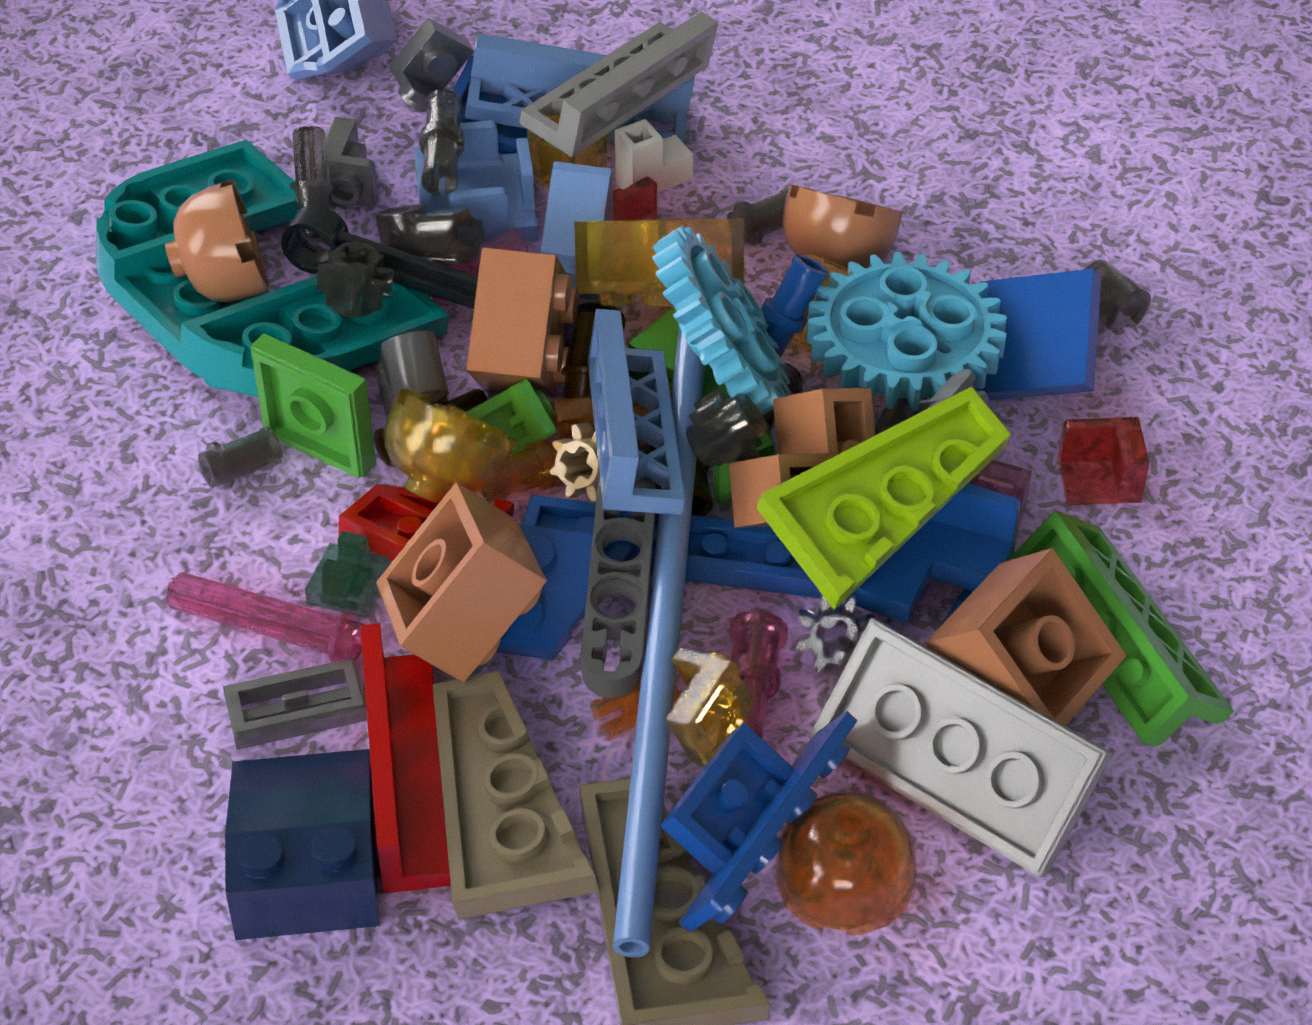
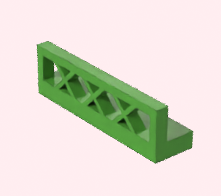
(1159, 677)

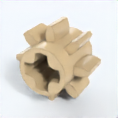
(575, 465)

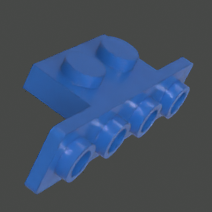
(739, 807)

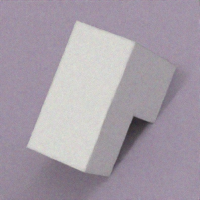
(644, 153)

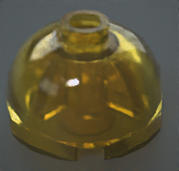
(443, 446)

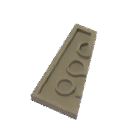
(501, 815)
(684, 974)

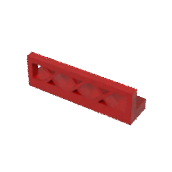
(404, 768)

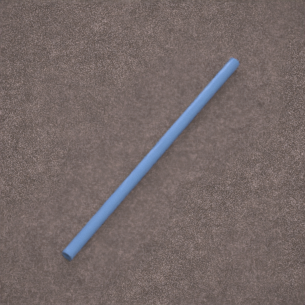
(657, 685)

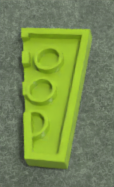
(875, 496)

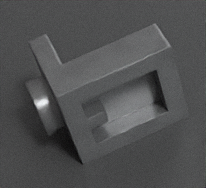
(429, 63)
(349, 165)

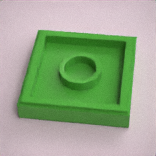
(314, 405)

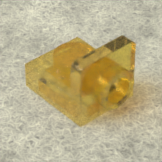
(710, 705)

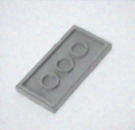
(964, 747)

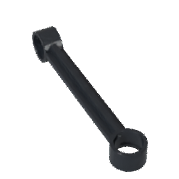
(408, 268)

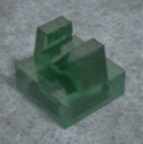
(347, 576)

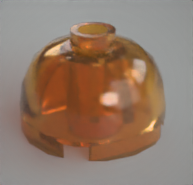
(846, 864)

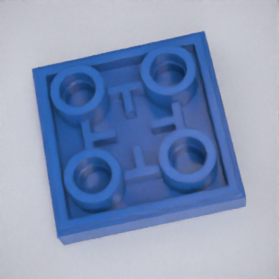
(1048, 334)

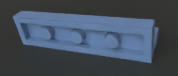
(530, 70)
(620, 428)

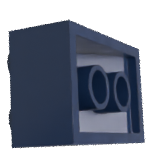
(301, 845)

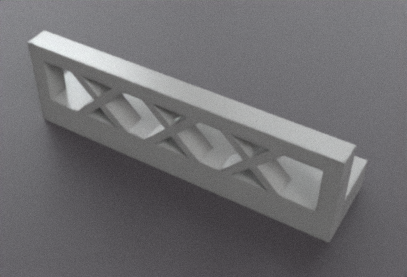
(621, 84)

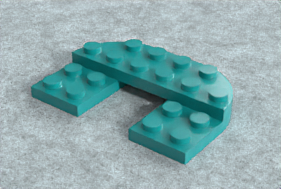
(217, 335)

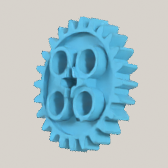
(720, 318)
(905, 328)

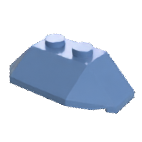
(332, 34)

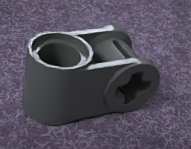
(413, 363)

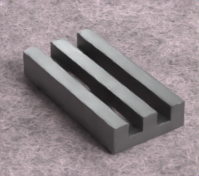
(298, 711)

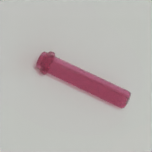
(266, 616)

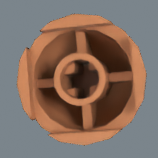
(838, 226)
(217, 246)

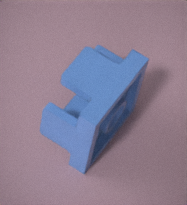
(490, 184)

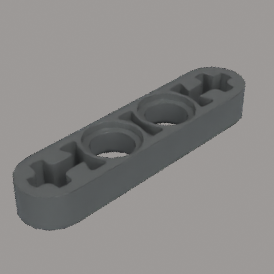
(623, 579)

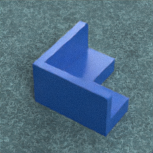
(953, 547)

